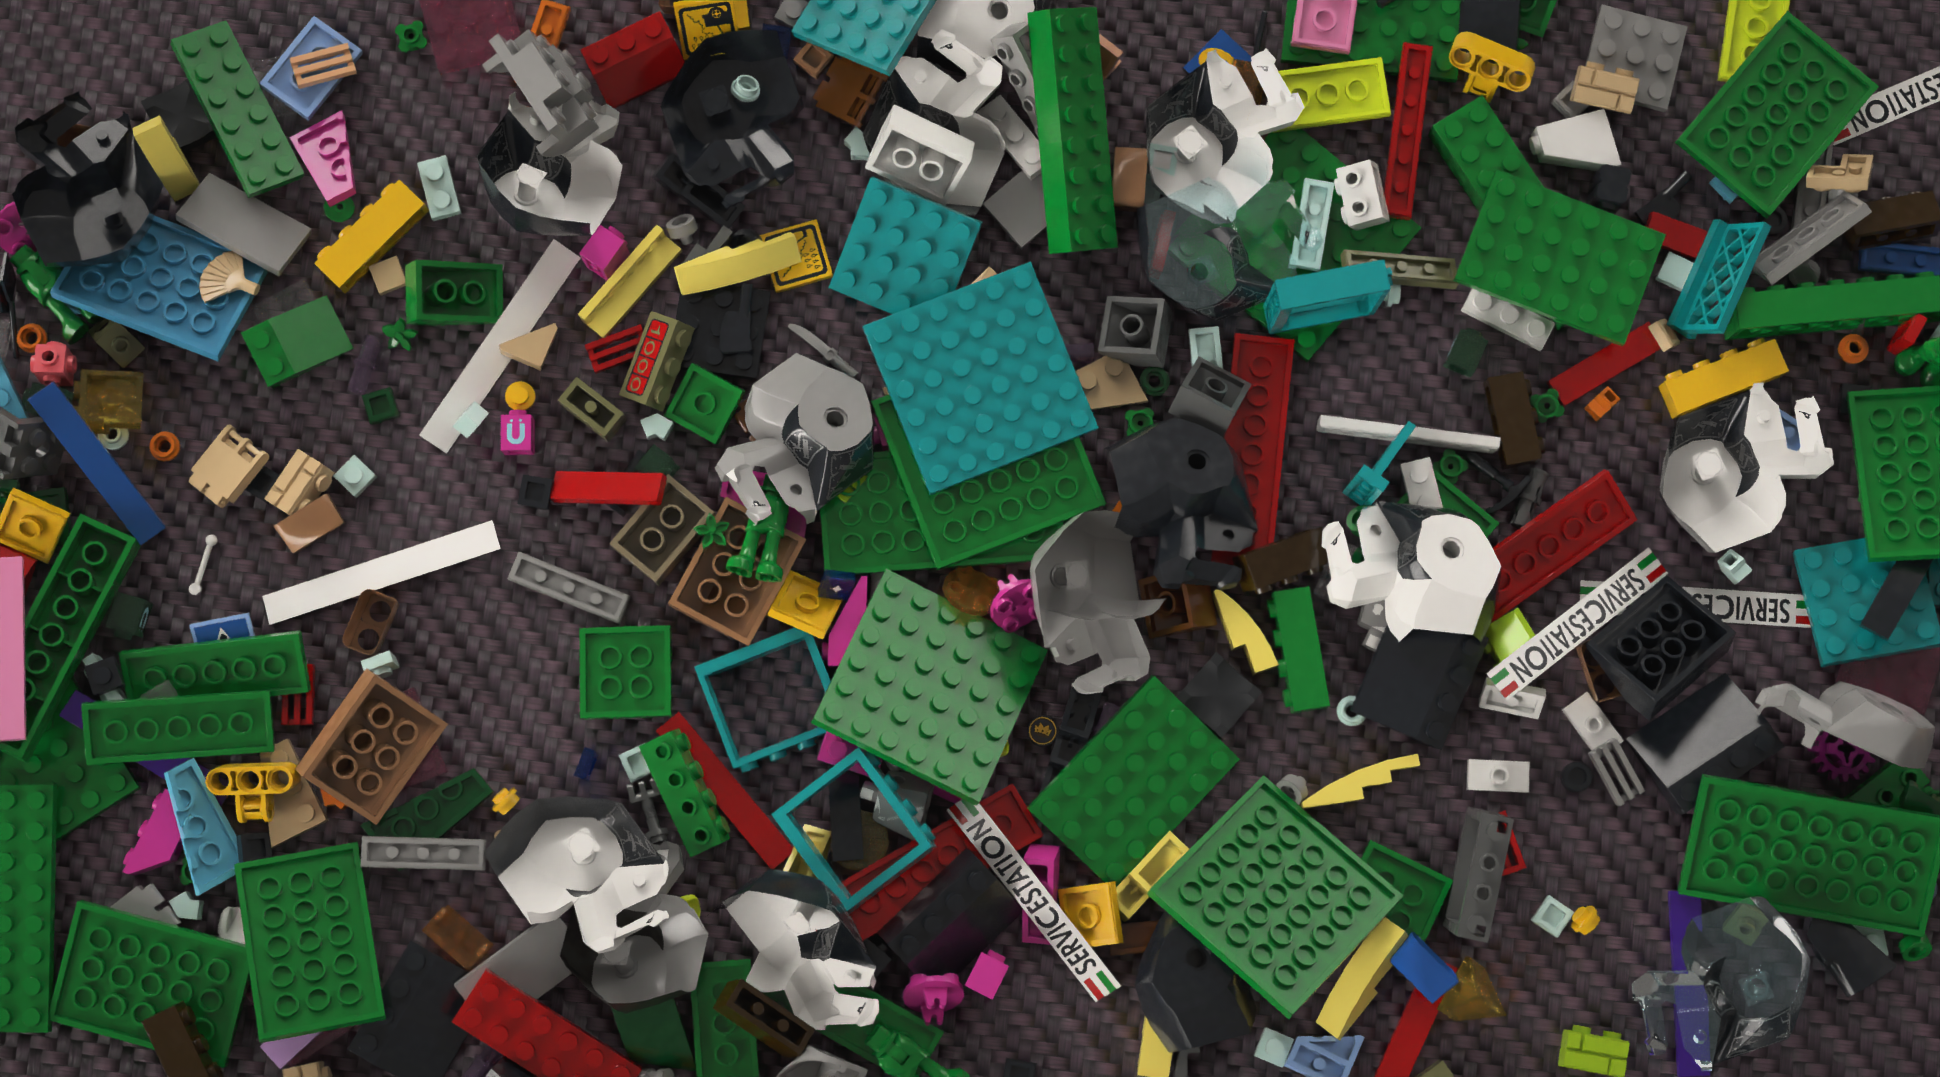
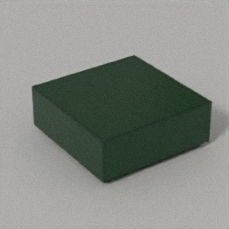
(381, 406)

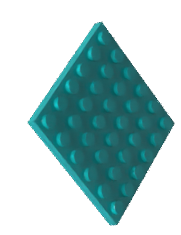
(980, 378)

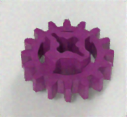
(1841, 760)

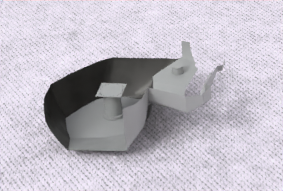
(649, 963)

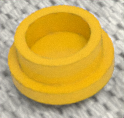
(520, 396)
(505, 800)
(1585, 919)

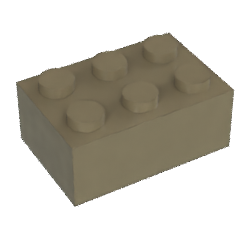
(662, 534)

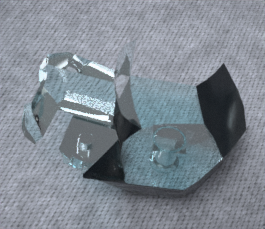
(1216, 254)
(1737, 987)

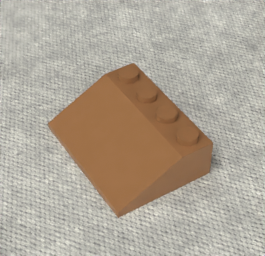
(724, 599)
(371, 746)

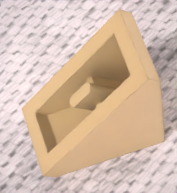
(531, 347)

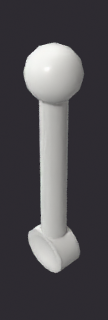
(195, 588)

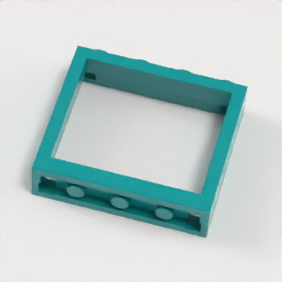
(1327, 296)
(744, 656)
(815, 860)

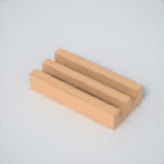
(318, 55)

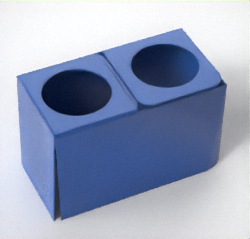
(1424, 968)

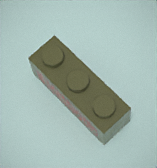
(657, 361)

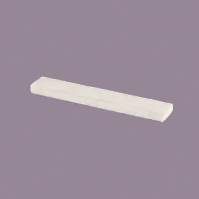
(1419, 436)

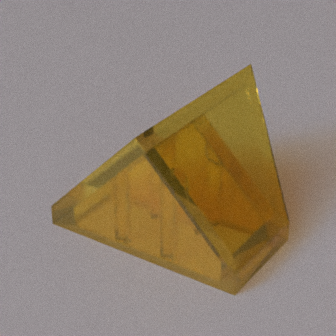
(1472, 996)

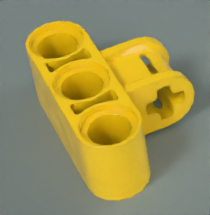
(1486, 76)
(251, 800)

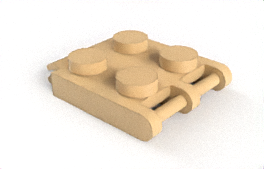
(227, 467)

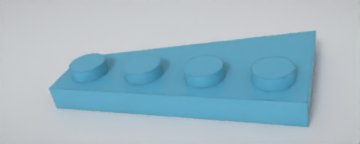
(203, 827)

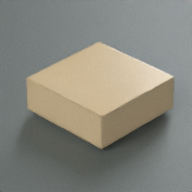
(388, 275)
(1664, 335)

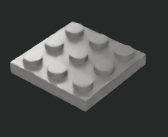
(1642, 46)

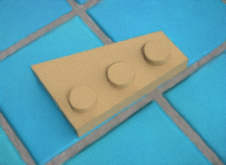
(1110, 384)
(295, 809)

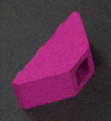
(158, 839)

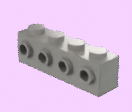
(1014, 51)

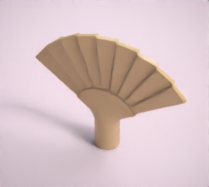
(225, 276)

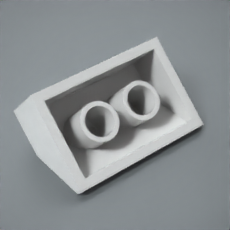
(920, 155)

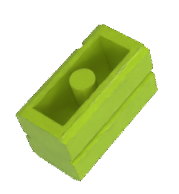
(1593, 1052)

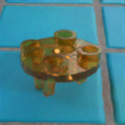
(970, 590)

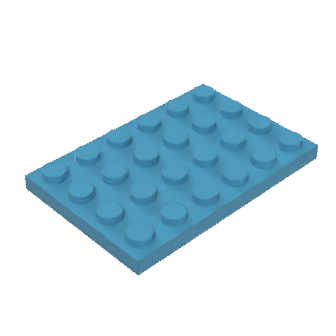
(160, 290)

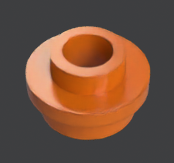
(28, 330)
(1845, 352)
(156, 443)

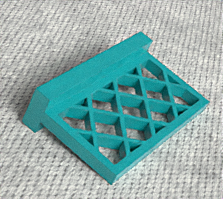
(1711, 266)
(1368, 482)

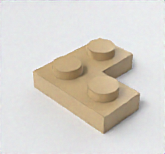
(1851, 175)

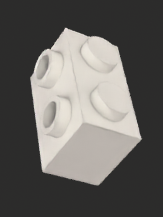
(1361, 195)

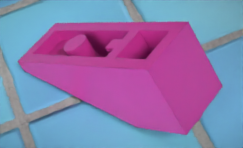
(846, 624)
(1045, 864)

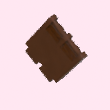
(849, 90)

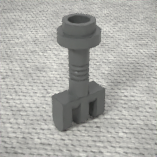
(656, 834)

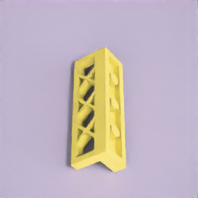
(629, 282)

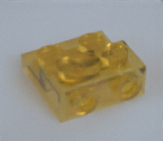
(109, 399)

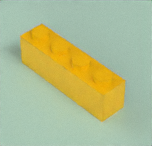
(371, 235)
(1722, 378)

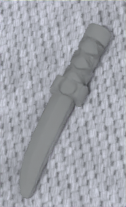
(830, 354)

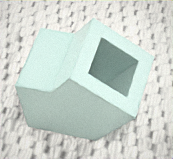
(857, 145)
(470, 419)
(657, 426)
(1734, 566)
(187, 907)

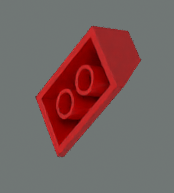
(634, 60)

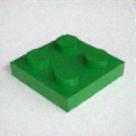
(704, 403)

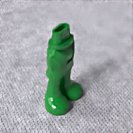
(39, 282)
(1913, 358)
(774, 528)
(902, 1056)

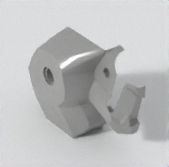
(1090, 600)
(1859, 718)

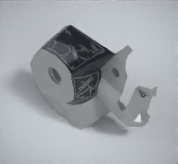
(809, 436)

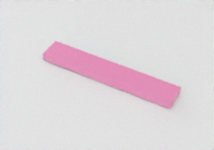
(12, 650)

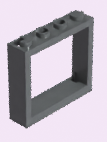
(1477, 874)

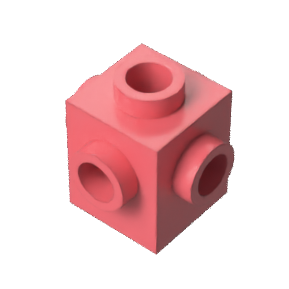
(53, 363)

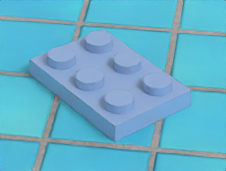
(281, 79)

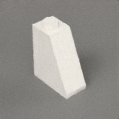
(1576, 142)

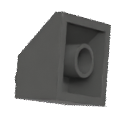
(1136, 330)
(1209, 396)

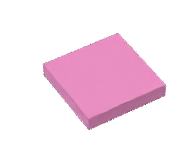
(1324, 25)

